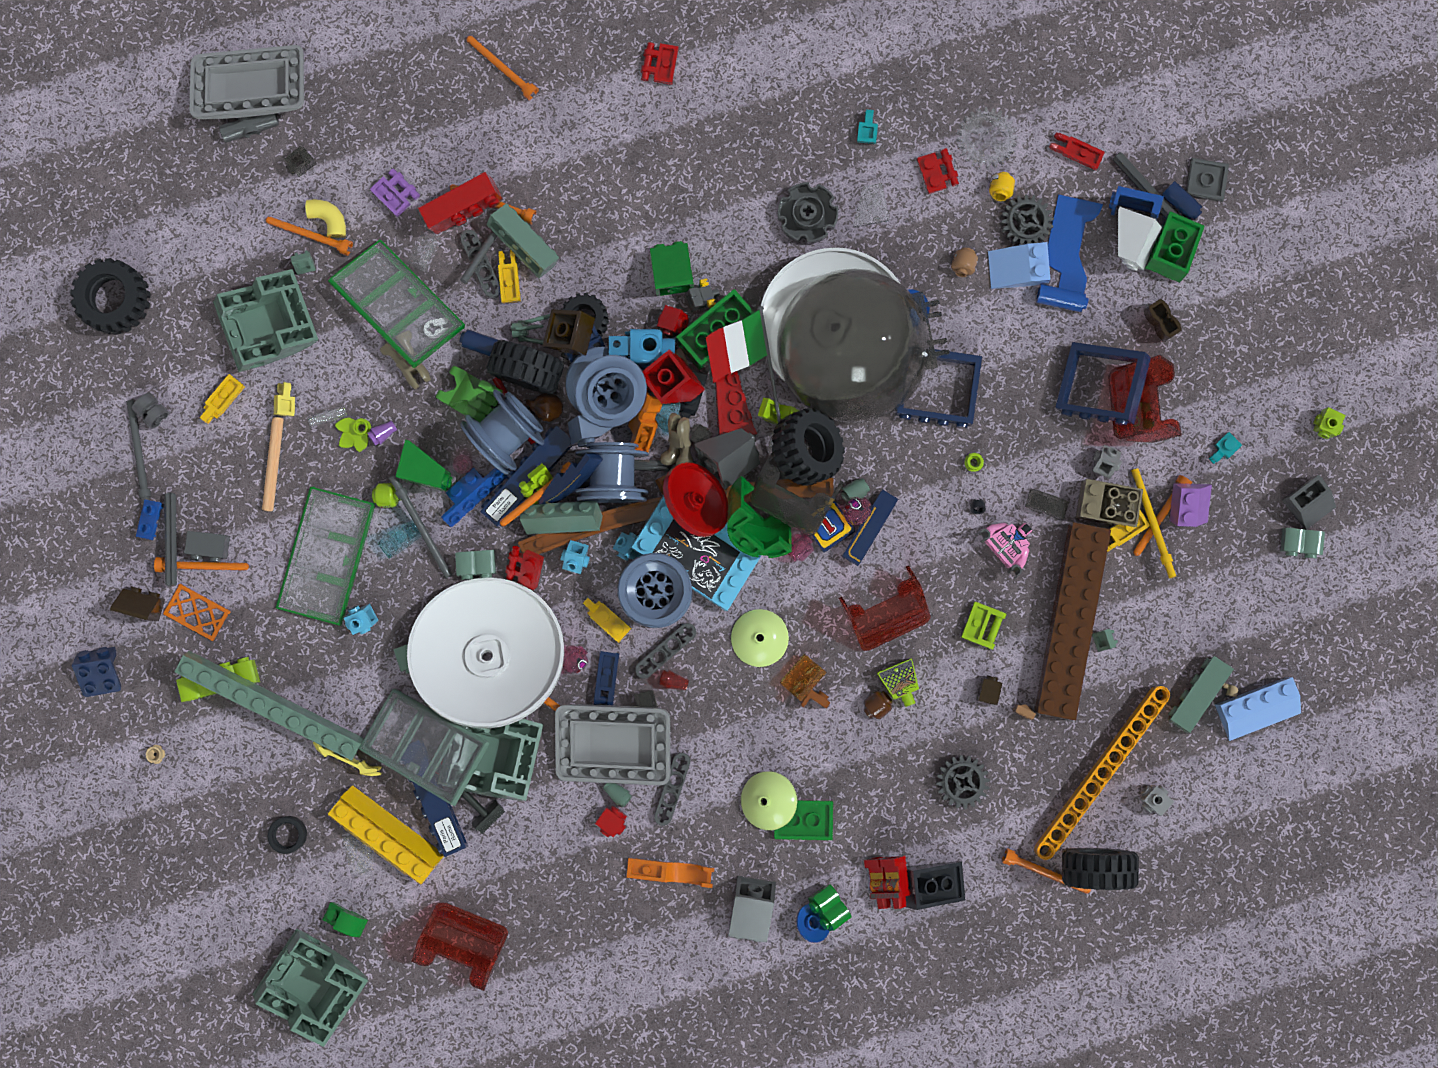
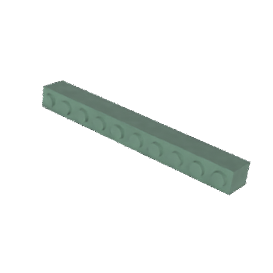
(269, 705)

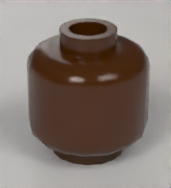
(878, 705)

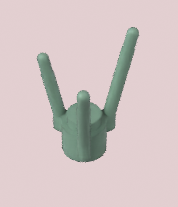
(521, 329)

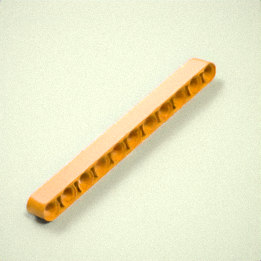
(1110, 767)

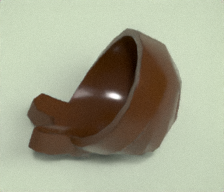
(546, 407)

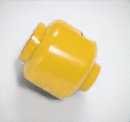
(1002, 186)

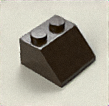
(568, 331)
(139, 604)

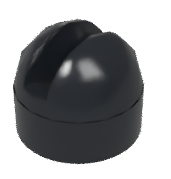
(977, 503)

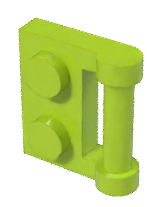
(977, 624)

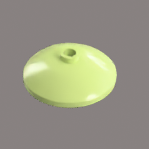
(745, 642)
(780, 800)

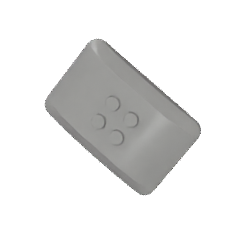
(247, 82)
(612, 744)

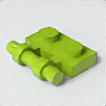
(538, 478)

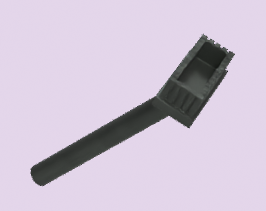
(487, 816)

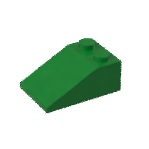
(1175, 247)

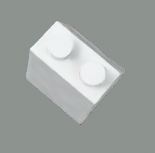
(1136, 238)

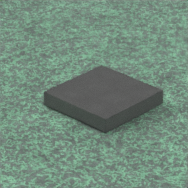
(1207, 179)

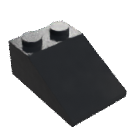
(935, 885)

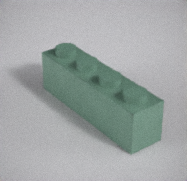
(522, 240)
(562, 517)
(1200, 695)

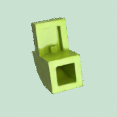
(768, 412)

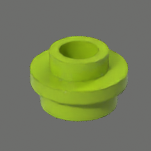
(976, 456)

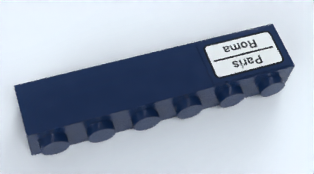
(509, 495)
(442, 821)

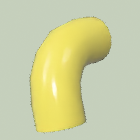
(330, 214)

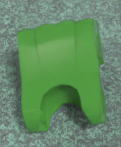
(470, 395)

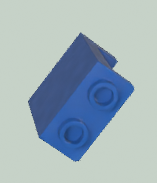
(1136, 200)

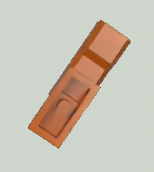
(644, 423)

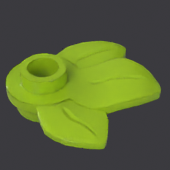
(351, 434)

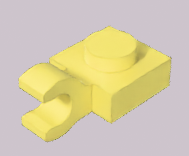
(283, 403)

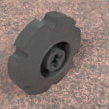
(822, 213)

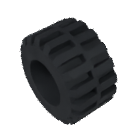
(592, 303)

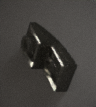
(1046, 503)

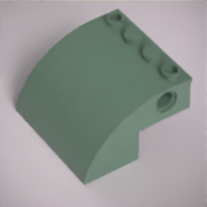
(265, 320)
(508, 761)
(310, 987)

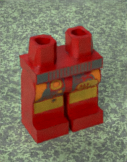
(888, 881)

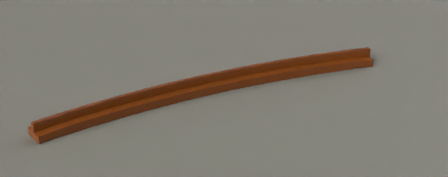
(642, 511)

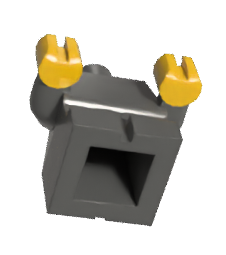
(701, 296)

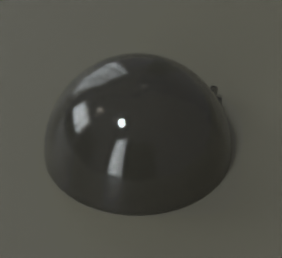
(856, 344)

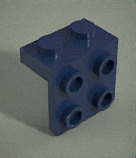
(96, 671)

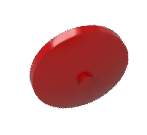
(696, 499)

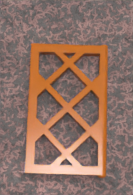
(211, 605)

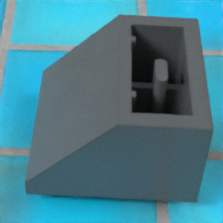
(1310, 501)

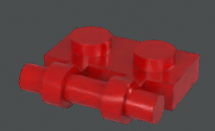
(665, 64)
(932, 173)
(530, 568)

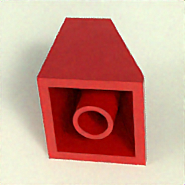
(672, 379)

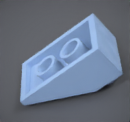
(1019, 266)

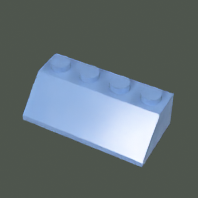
(1259, 708)

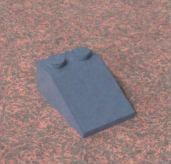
(584, 432)

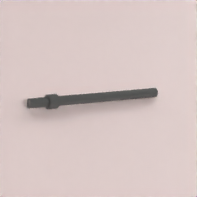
(144, 492)
(401, 493)

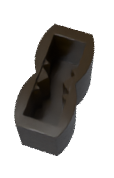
(1160, 317)

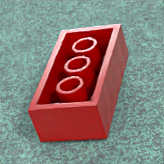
(461, 203)

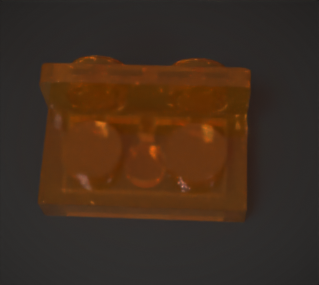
(802, 677)

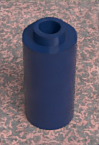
(1182, 201)
(477, 342)

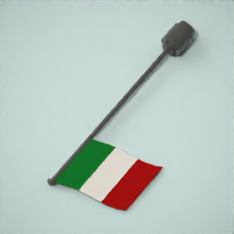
(738, 348)

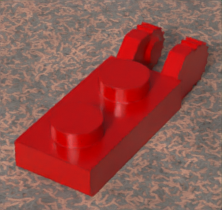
(1078, 151)

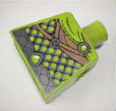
(900, 681)

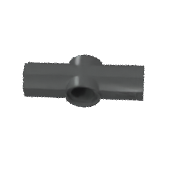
(247, 126)

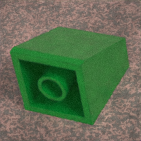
(671, 268)
(421, 469)

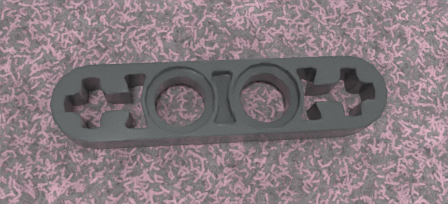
(483, 264)
(663, 647)
(674, 789)

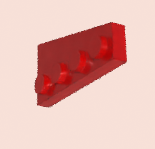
(732, 406)

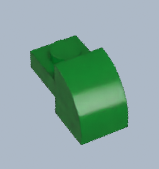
(344, 920)

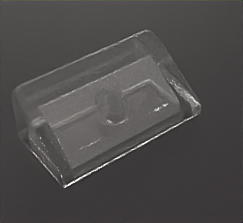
(424, 251)

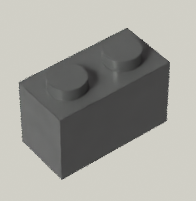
(208, 545)

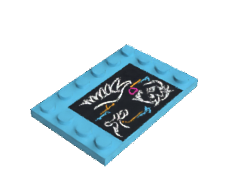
(711, 562)

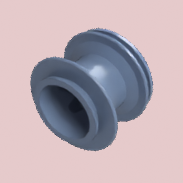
(590, 371)
(503, 431)
(615, 474)
(632, 580)

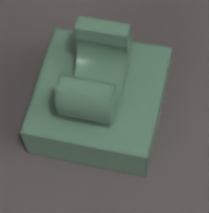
(303, 263)
(1104, 640)

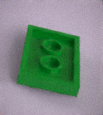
(810, 822)

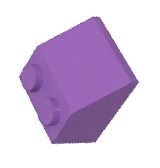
(1190, 504)

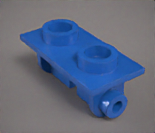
(149, 516)

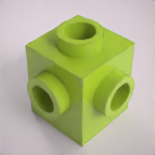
(1329, 423)

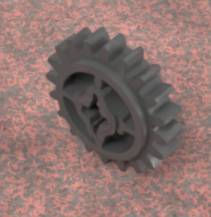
(1020, 217)
(954, 796)

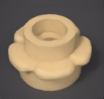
(150, 754)

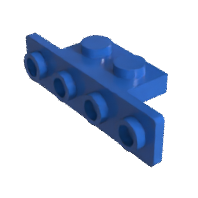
(469, 492)

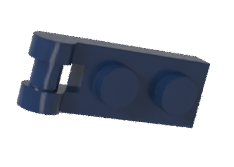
(606, 677)

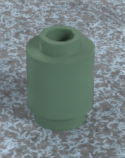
(856, 488)

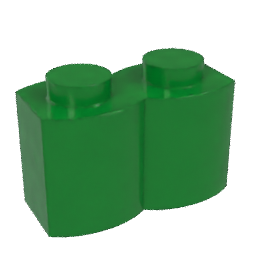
(829, 908)

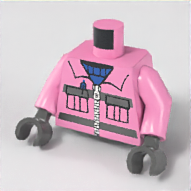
(1008, 544)

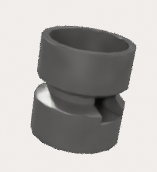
(150, 410)

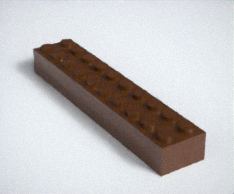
(1072, 621)

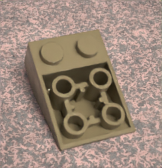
(1109, 503)

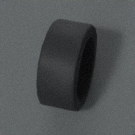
(272, 835)

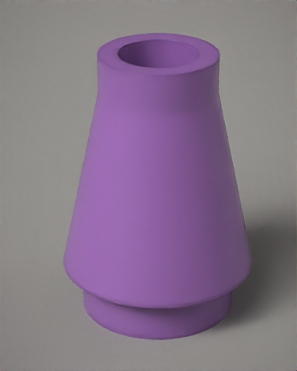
(381, 433)

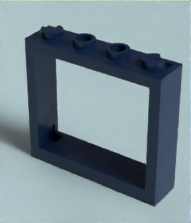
(1129, 415)
(945, 419)

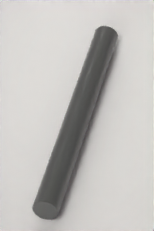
(478, 258)

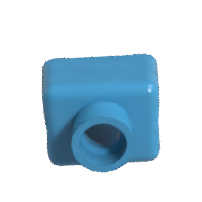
(636, 340)

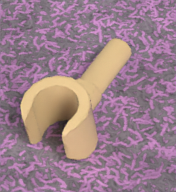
(1231, 690)

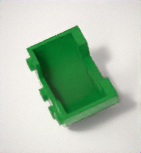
(752, 532)

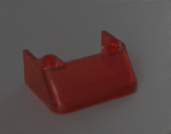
(890, 617)

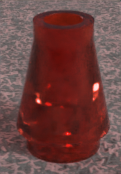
(673, 681)

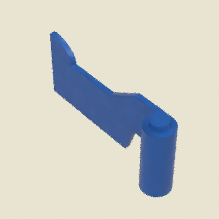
(1064, 253)

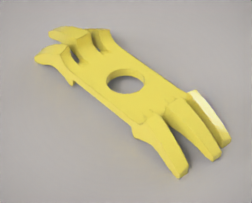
(364, 768)

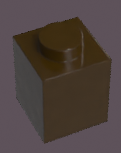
(989, 690)

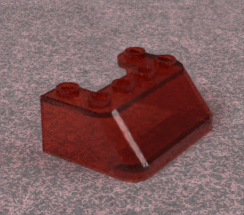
(1148, 423)
(462, 939)

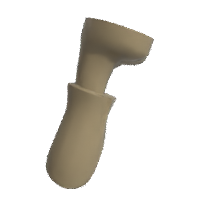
(407, 370)
(679, 447)

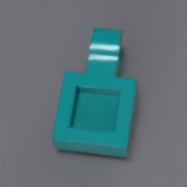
(867, 130)
(1226, 447)

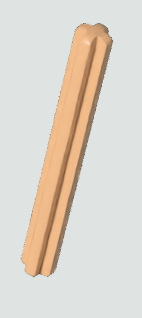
(272, 464)

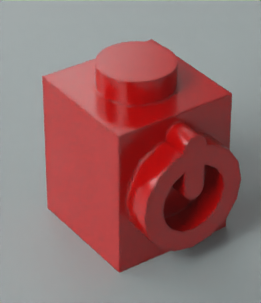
(672, 321)
(611, 822)

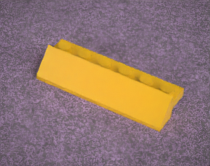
(385, 835)

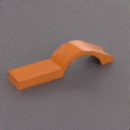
(669, 872)

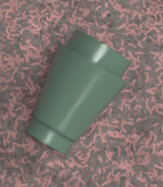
(618, 794)

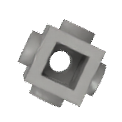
(1106, 461)
(1162, 801)

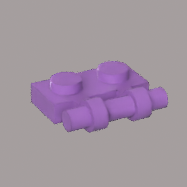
(390, 197)

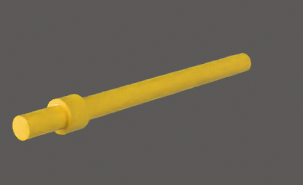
(1166, 558)

